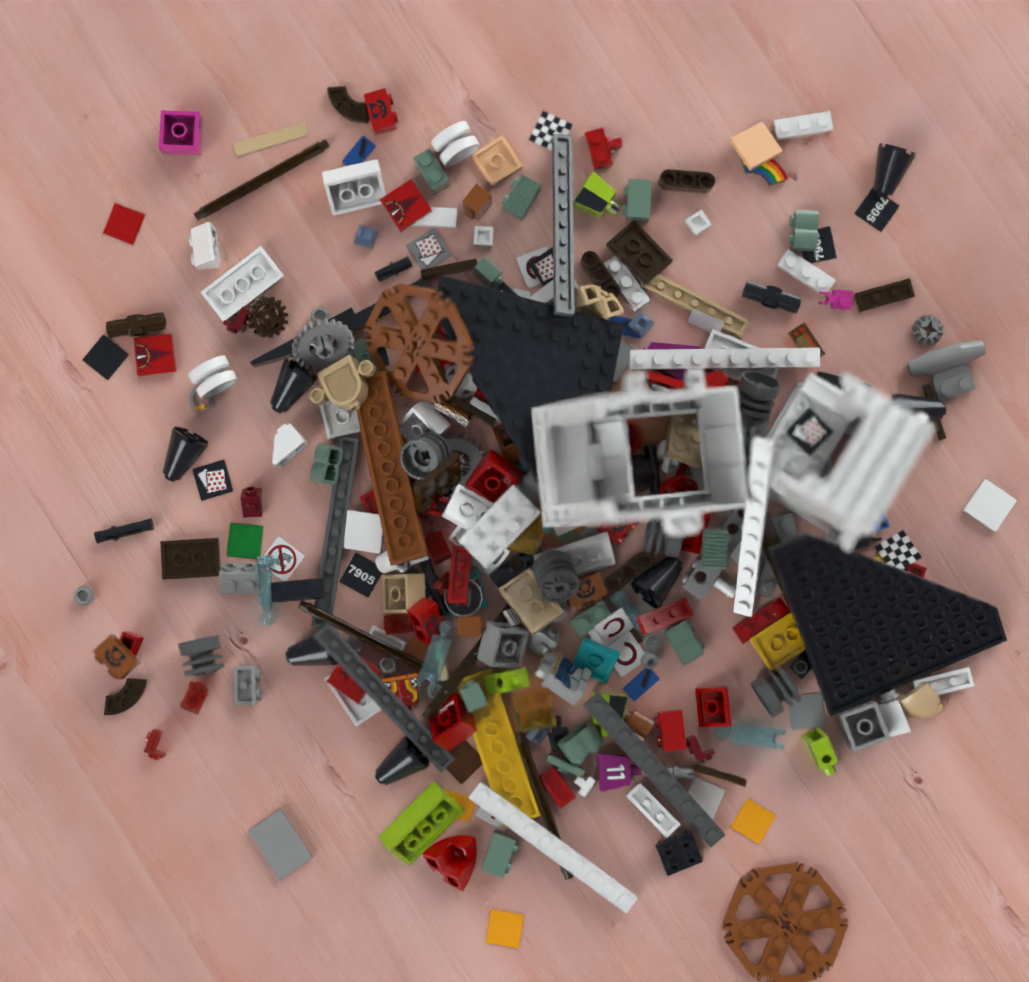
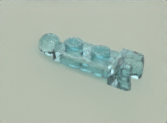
(266, 565)
(620, 600)
(436, 656)
(751, 735)

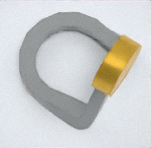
(202, 406)

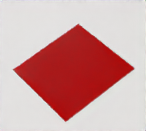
(124, 223)

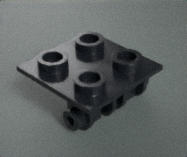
(679, 852)

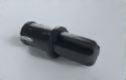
(393, 269)

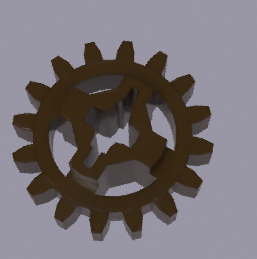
(269, 309)

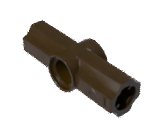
(136, 325)

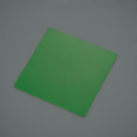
(244, 540)

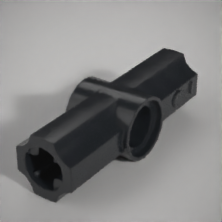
(771, 297)
(507, 572)

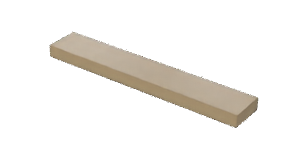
(690, 300)

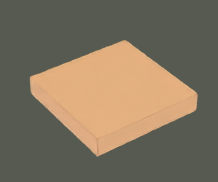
(756, 146)
(497, 161)

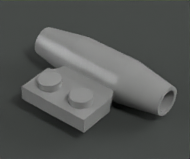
(949, 368)

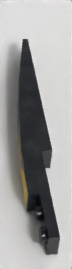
(355, 323)

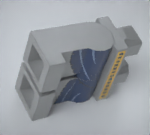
(563, 677)

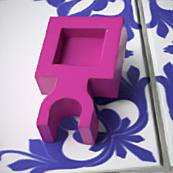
(839, 299)

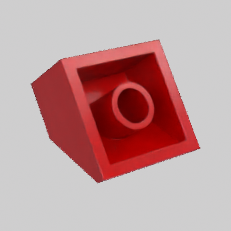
(493, 477)
(452, 723)

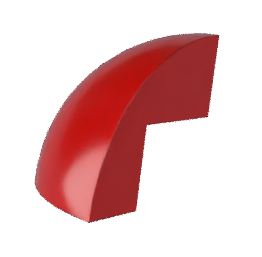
(454, 859)

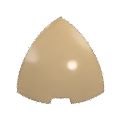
(596, 302)
(921, 702)

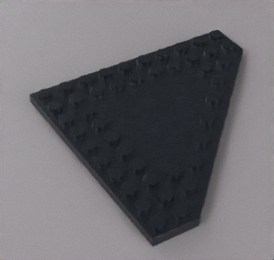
(530, 355)
(875, 623)

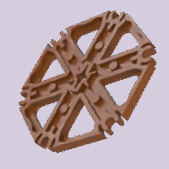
(430, 346)
(803, 919)

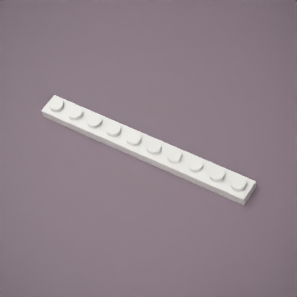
(724, 358)
(754, 526)
(553, 847)

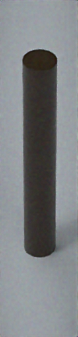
(938, 424)

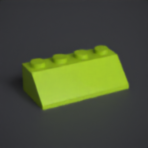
(421, 823)

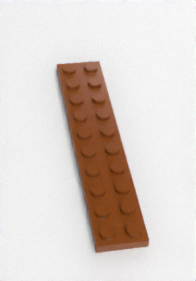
(390, 482)

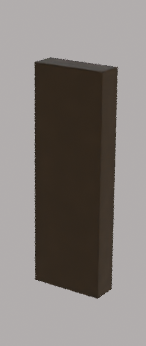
(448, 269)
(884, 295)
(479, 414)

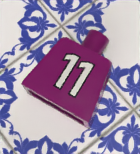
(615, 771)

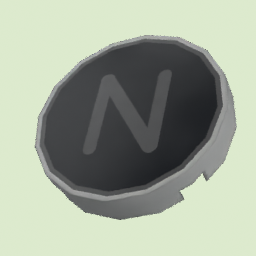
(473, 602)

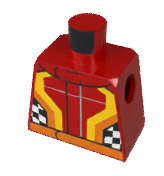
(404, 688)

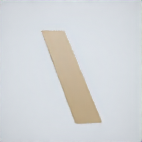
(270, 139)

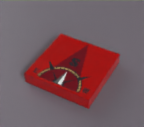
(406, 205)
(154, 355)

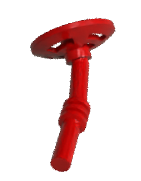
(678, 483)

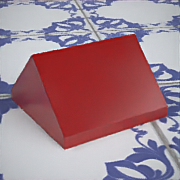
(713, 706)

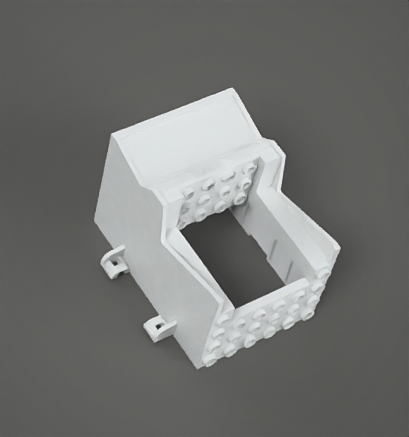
(588, 465)
(869, 472)

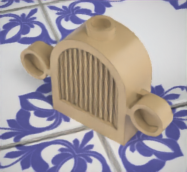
(344, 383)

